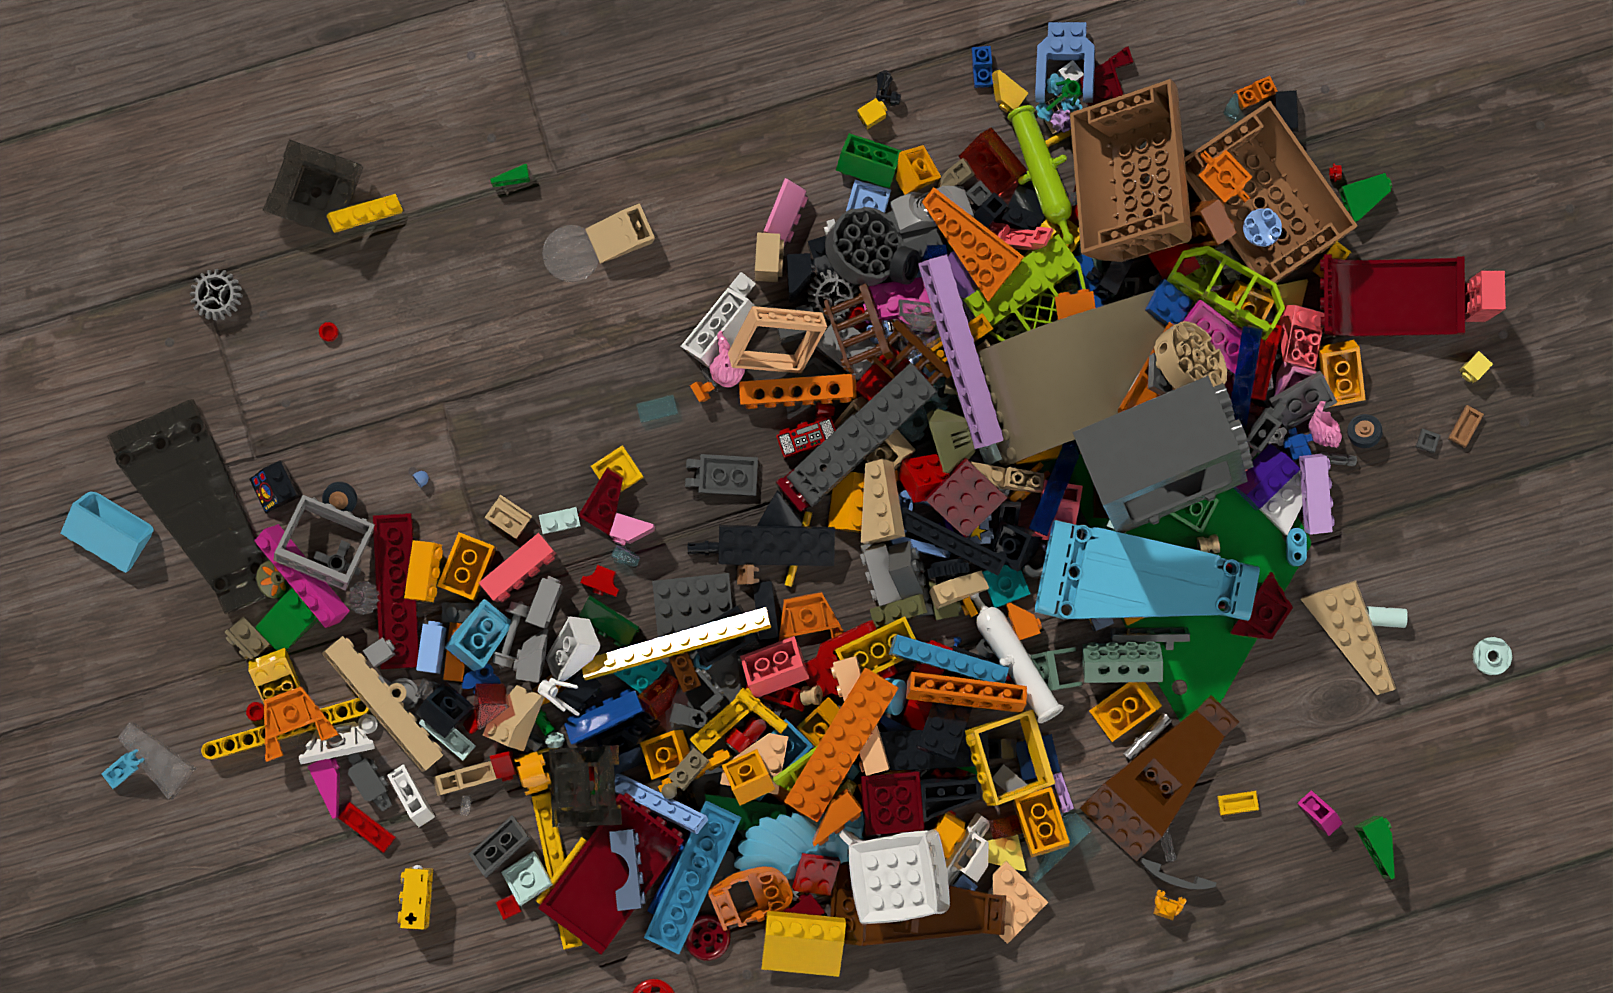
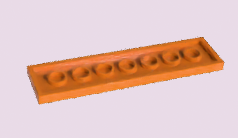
(841, 744)

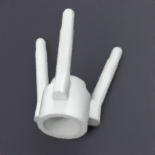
(549, 690)

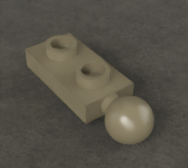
(684, 773)

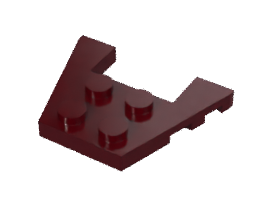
(1106, 79)

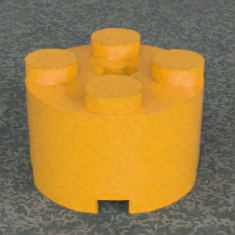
(532, 773)

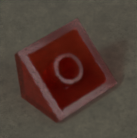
(489, 702)

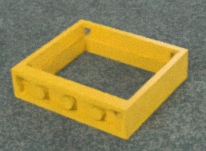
(1036, 750)

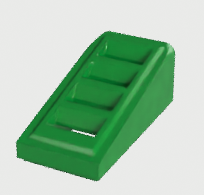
(515, 176)

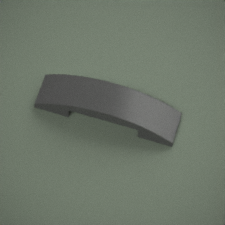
(1199, 883)

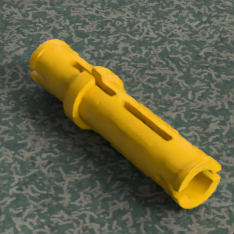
(761, 710)

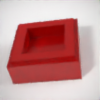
(508, 907)

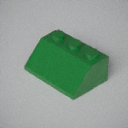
(868, 160)

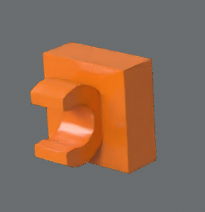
(701, 390)

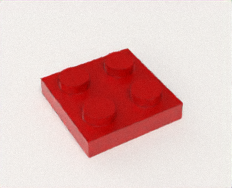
(816, 874)

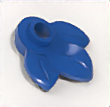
(475, 677)

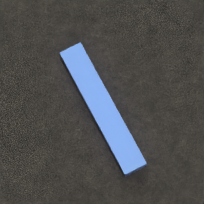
(666, 808)

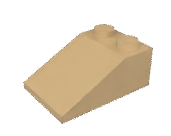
(516, 722)

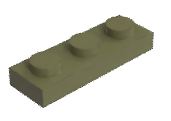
(893, 611)

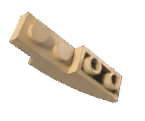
(1012, 478)

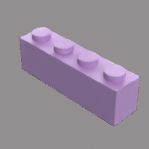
(1316, 493)

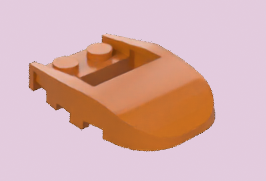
(768, 887)

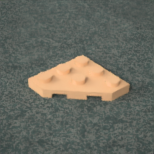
(772, 751)
(1022, 899)

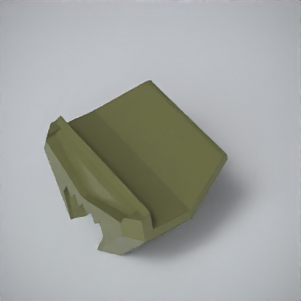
(950, 438)

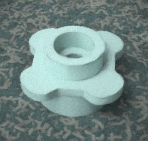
(554, 740)

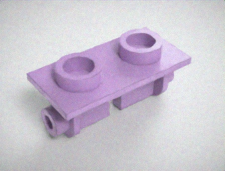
(1061, 793)

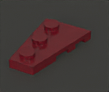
(603, 502)

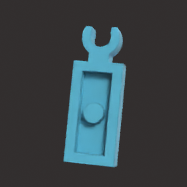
(122, 769)

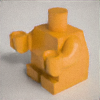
(1167, 908)

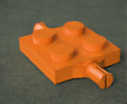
(1224, 176)

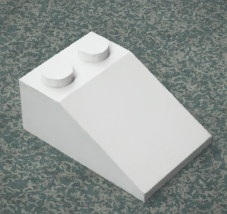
(572, 648)

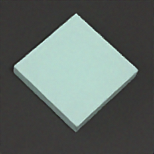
(527, 878)

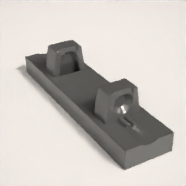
(1167, 635)

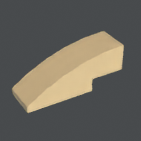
(464, 778)

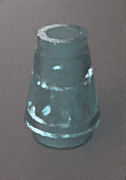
(624, 556)

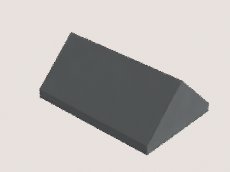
(499, 846)

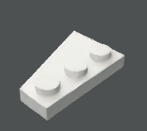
(1285, 505)

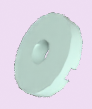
(1481, 660)

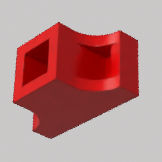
(601, 581)

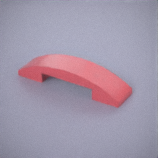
(1022, 238)

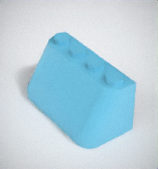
(107, 530)

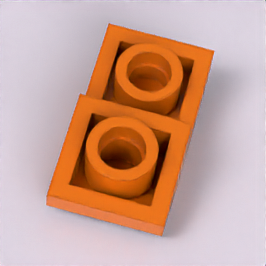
(1256, 92)

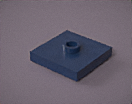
(1025, 762)

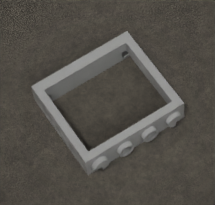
(310, 567)

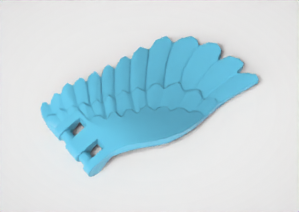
(783, 841)

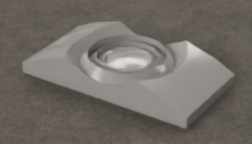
(912, 214)

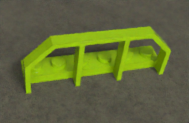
(1225, 307)

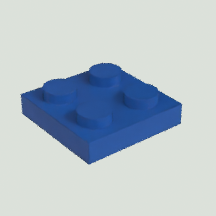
(1168, 304)

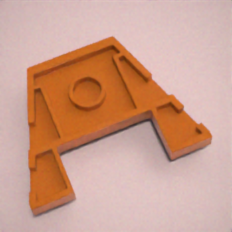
(807, 615)
(288, 713)

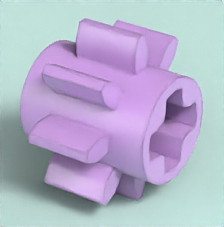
(1061, 120)

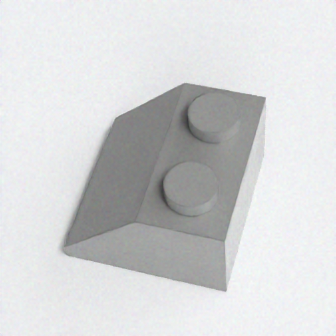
(531, 658)

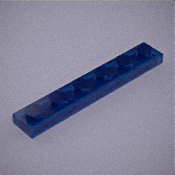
(1245, 373)
(1055, 488)

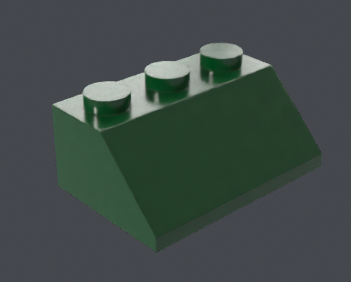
(609, 622)

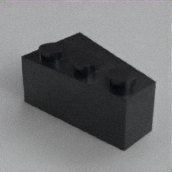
(948, 793)

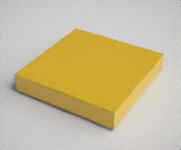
(620, 462)

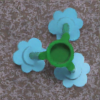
(1070, 91)

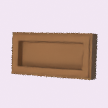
(1465, 426)

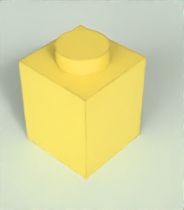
(1475, 367)

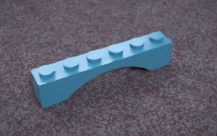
(947, 659)

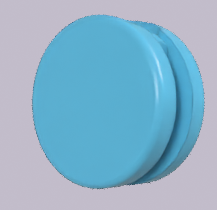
(899, 700)

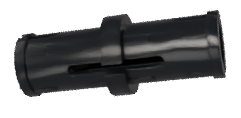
(703, 548)

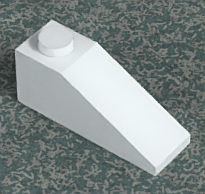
(411, 796)

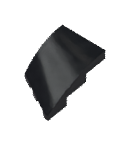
(779, 513)

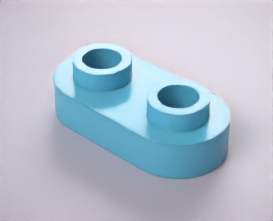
(1294, 546)

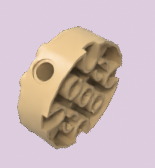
(1188, 355)

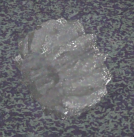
(363, 598)

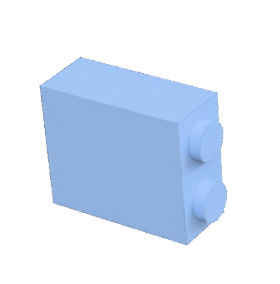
(431, 647)

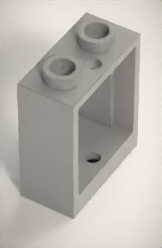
(544, 602)

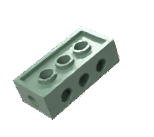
(1122, 668)

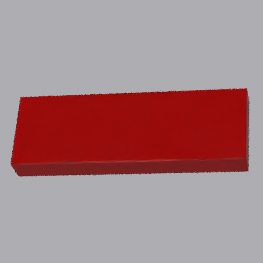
(367, 827)

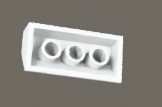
(725, 316)

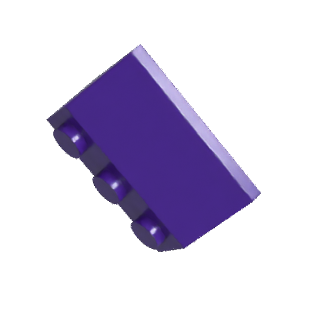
(1270, 473)

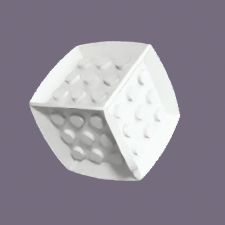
(898, 876)

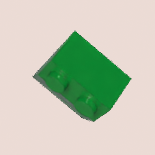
(1195, 515)
(287, 621)
(1379, 843)

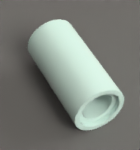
(1388, 616)

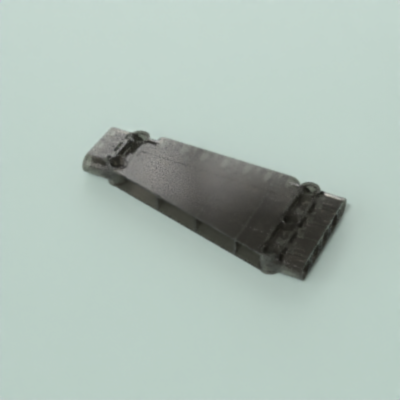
(193, 498)

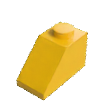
(1007, 91)

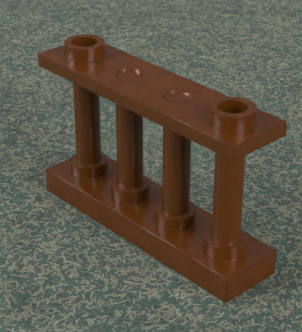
(877, 331)
(914, 342)

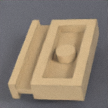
(508, 517)

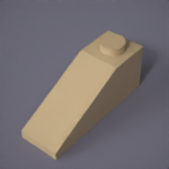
(958, 589)

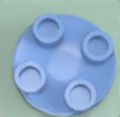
(1262, 227)

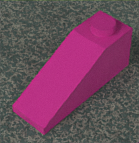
(327, 779)

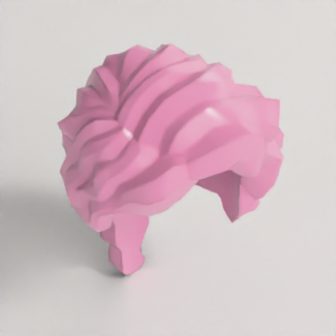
(721, 367)
(1324, 428)

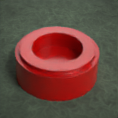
(328, 331)
(255, 711)

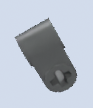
(685, 716)

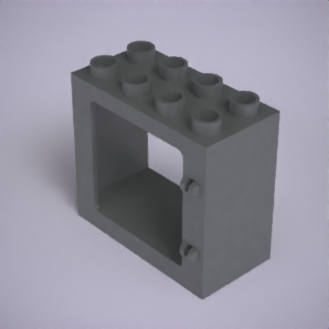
(1165, 454)

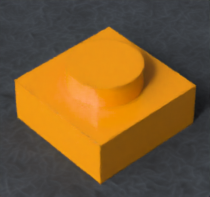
(968, 607)

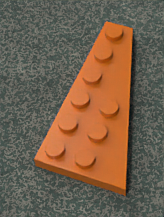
(979, 249)

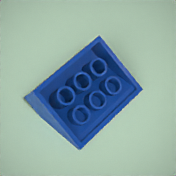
(603, 718)

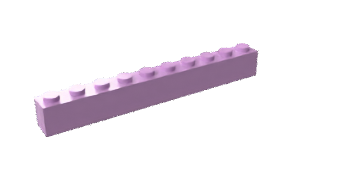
(960, 351)

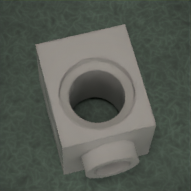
(380, 652)

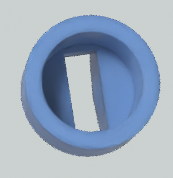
(421, 478)

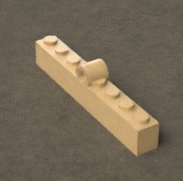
(382, 704)

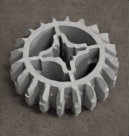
(223, 290)
(824, 293)

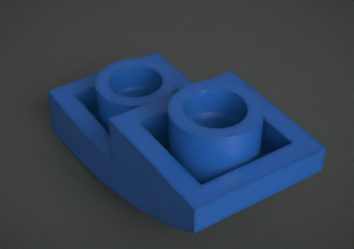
(982, 66)

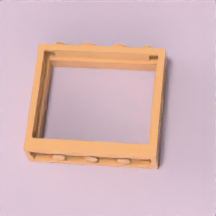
(777, 318)

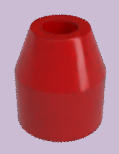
(824, 409)

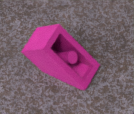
(1320, 813)

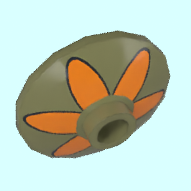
(267, 581)

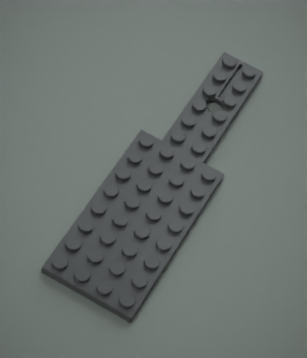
(687, 605)

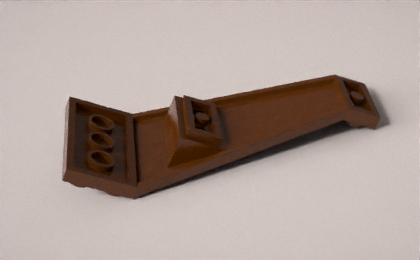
(1136, 805)

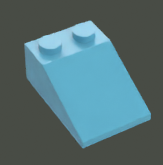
(479, 635)

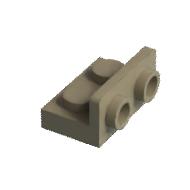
(247, 639)

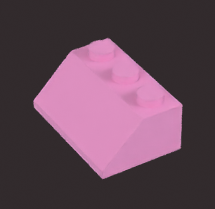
(786, 211)

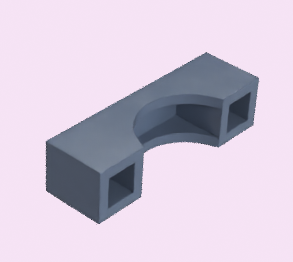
(624, 844)

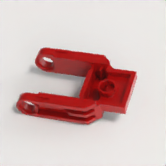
(820, 667)

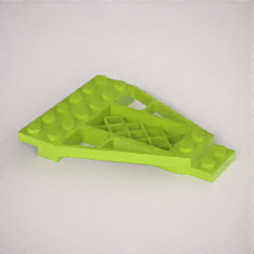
(1030, 280)

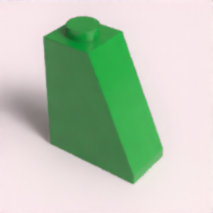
(1364, 195)

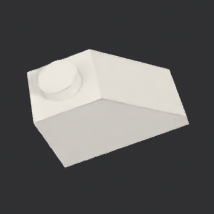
(973, 858)

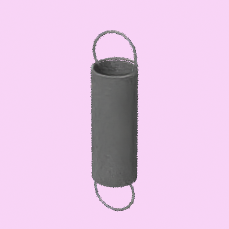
(707, 375)

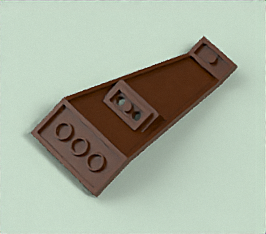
(968, 914)

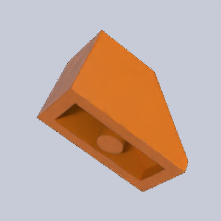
(1023, 622)

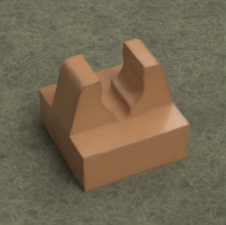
(745, 574)

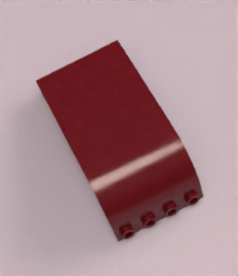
(1393, 297)
(586, 892)

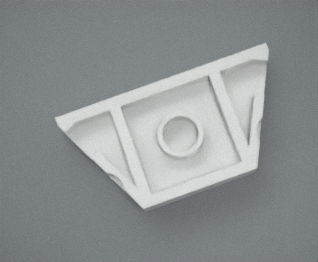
(349, 741)

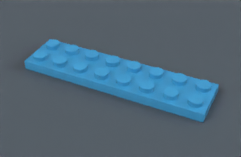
(692, 879)

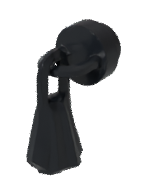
(883, 82)

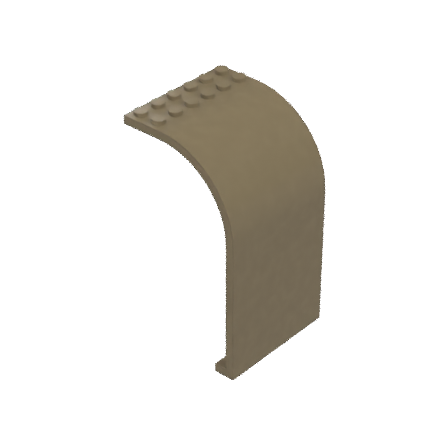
(1067, 374)

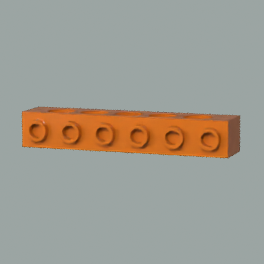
(749, 390)
(966, 692)

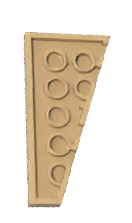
(1347, 622)

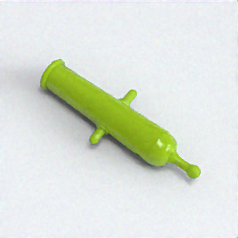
(1042, 169)

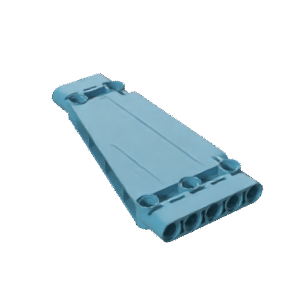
(1138, 578)

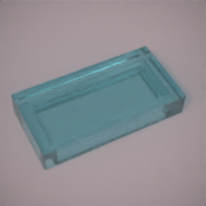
(657, 408)

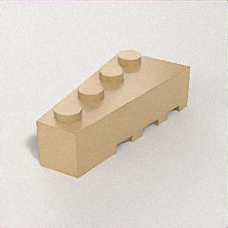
(881, 504)

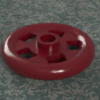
(720, 948)

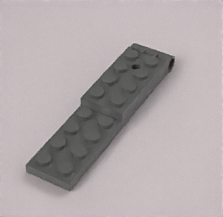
(861, 434)

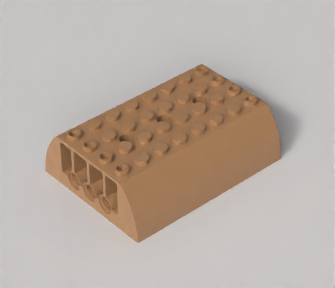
(1112, 172)
(1287, 185)

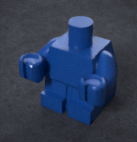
(1297, 444)

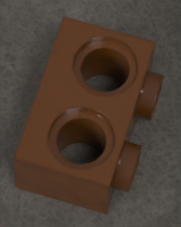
(685, 671)

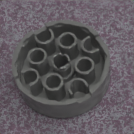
(863, 245)

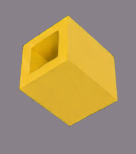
(872, 113)

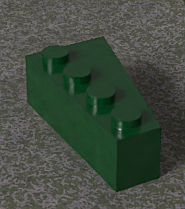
(750, 811)

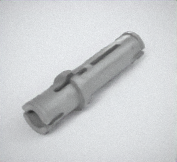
(1147, 737)

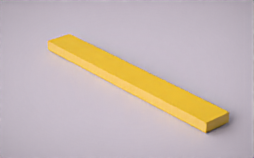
(552, 852)

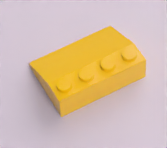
(803, 943)

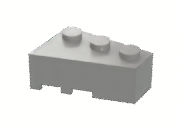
(877, 564)

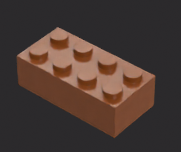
(1209, 223)

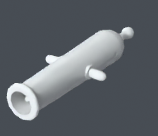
(1012, 654)

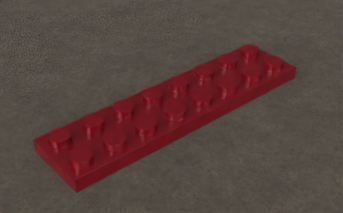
(395, 613)

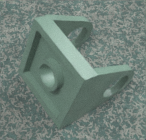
(1046, 666)

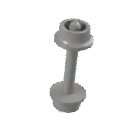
(518, 610)

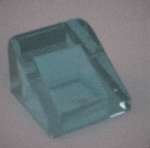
(1232, 108)

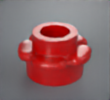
(1335, 172)

